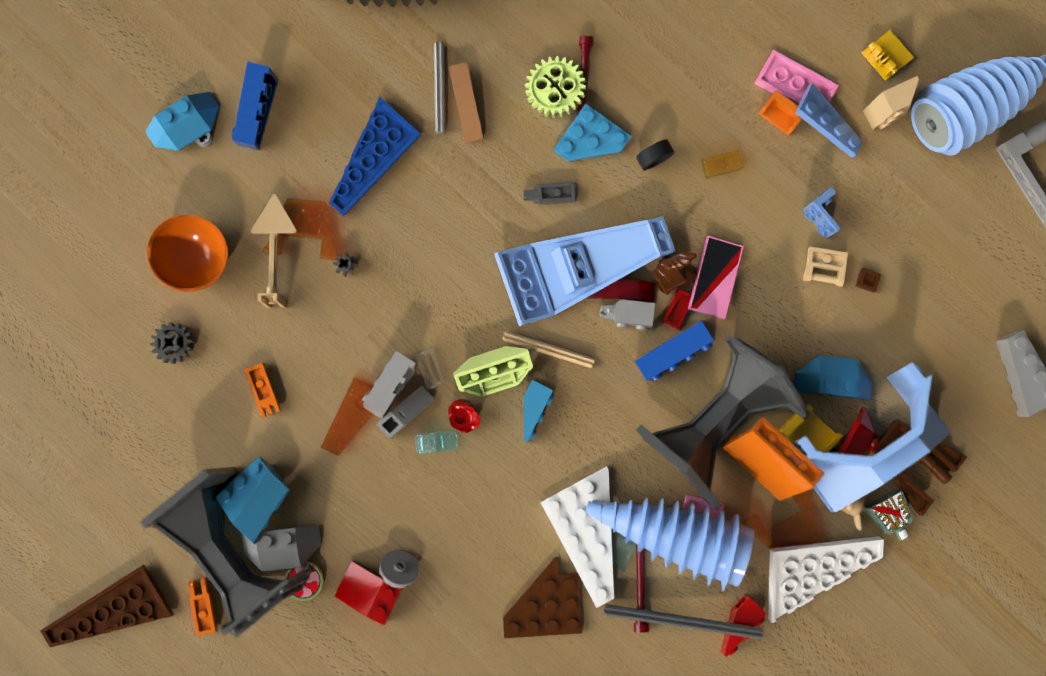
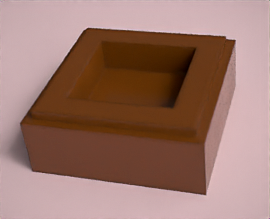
(868, 280)

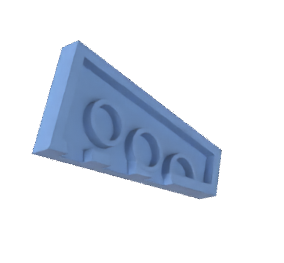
(824, 118)

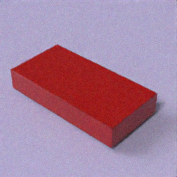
(677, 309)

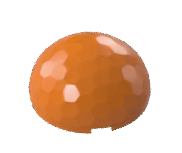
(187, 253)

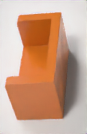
(781, 112)

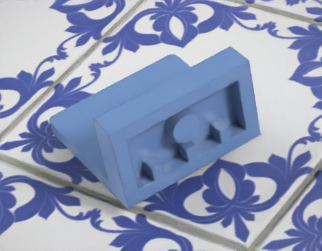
(819, 216)

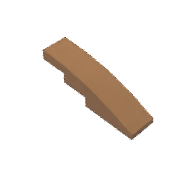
(465, 102)

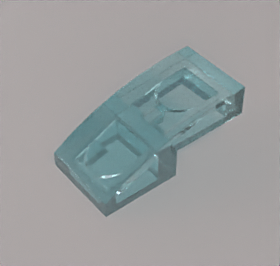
(436, 442)
(622, 552)

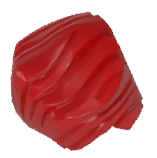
(463, 416)

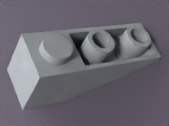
(405, 412)

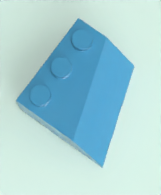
(253, 498)

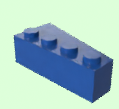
(254, 105)
(675, 350)

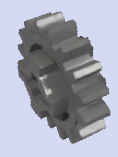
(164, 346)

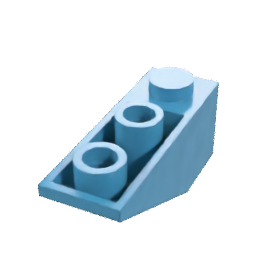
(535, 400)

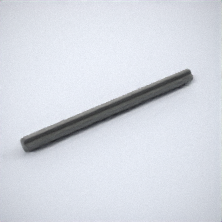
(683, 621)

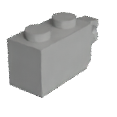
(629, 313)

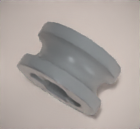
(207, 142)

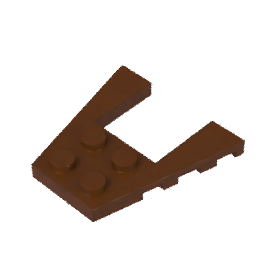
(917, 497)

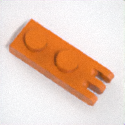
(262, 389)

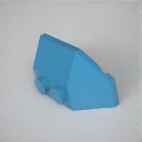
(183, 122)
(834, 378)

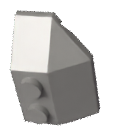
(283, 547)

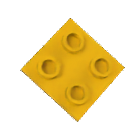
(887, 55)

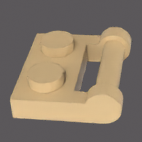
(826, 260)

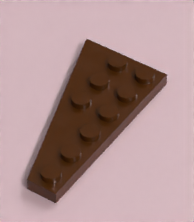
(122, 605)

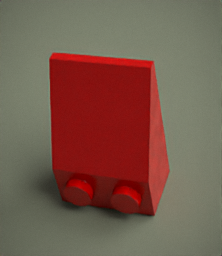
(367, 593)

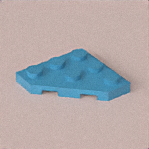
(591, 137)

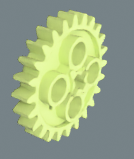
(542, 97)

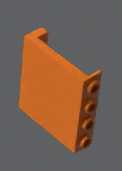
(773, 460)

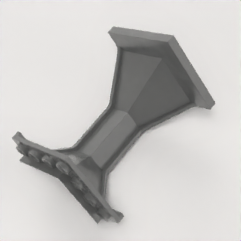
(752, 387)
(197, 525)

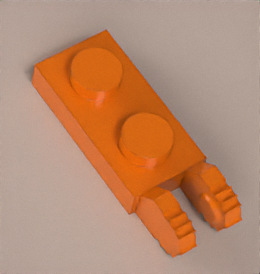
(202, 608)

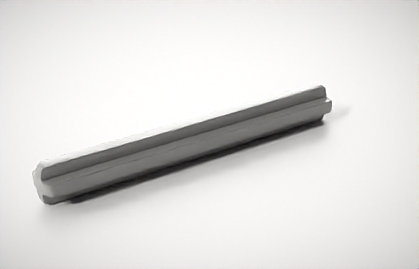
(439, 84)

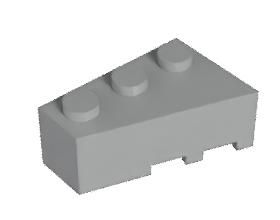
(389, 385)

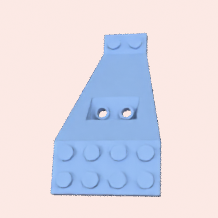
(545, 277)

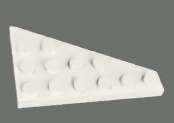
(583, 536)
(808, 569)

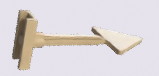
(273, 222)

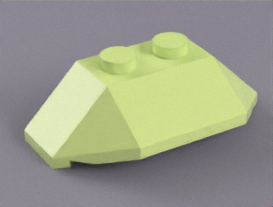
(493, 371)

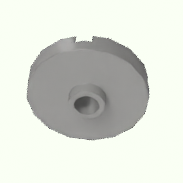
(395, 576)

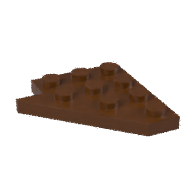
(547, 606)

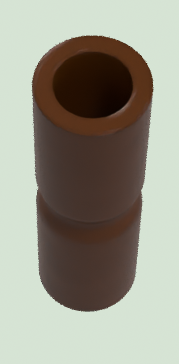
(935, 468)

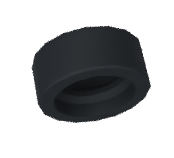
(655, 154)

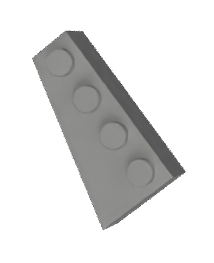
(1024, 373)

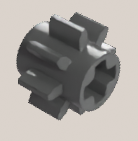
(351, 265)

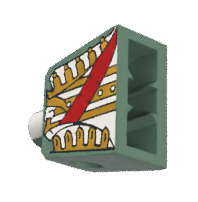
(891, 514)

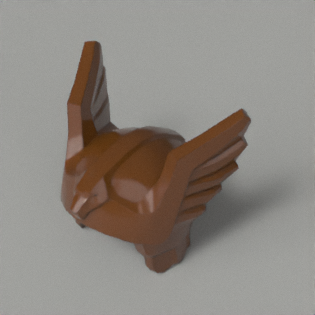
(673, 273)

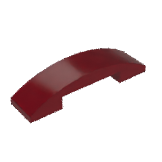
(627, 290)

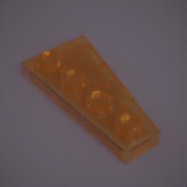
(349, 418)

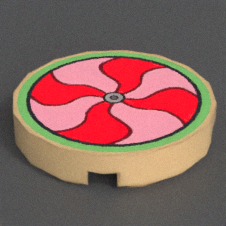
(311, 587)

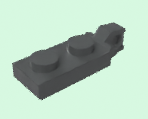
(552, 193)

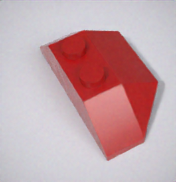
(861, 436)

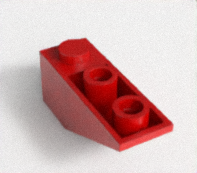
(744, 613)

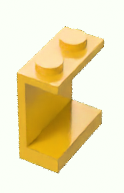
(815, 430)

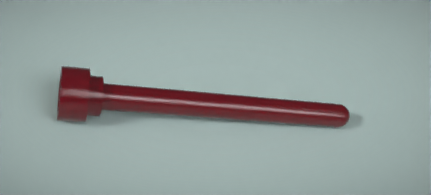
(585, 45)
(640, 626)

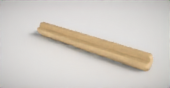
(548, 349)

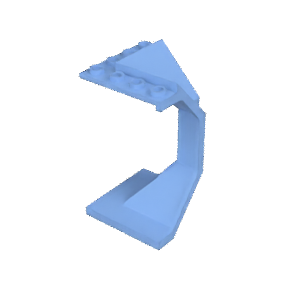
(854, 476)

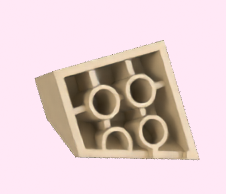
(891, 104)

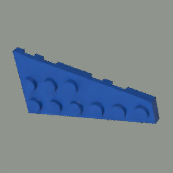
(376, 151)

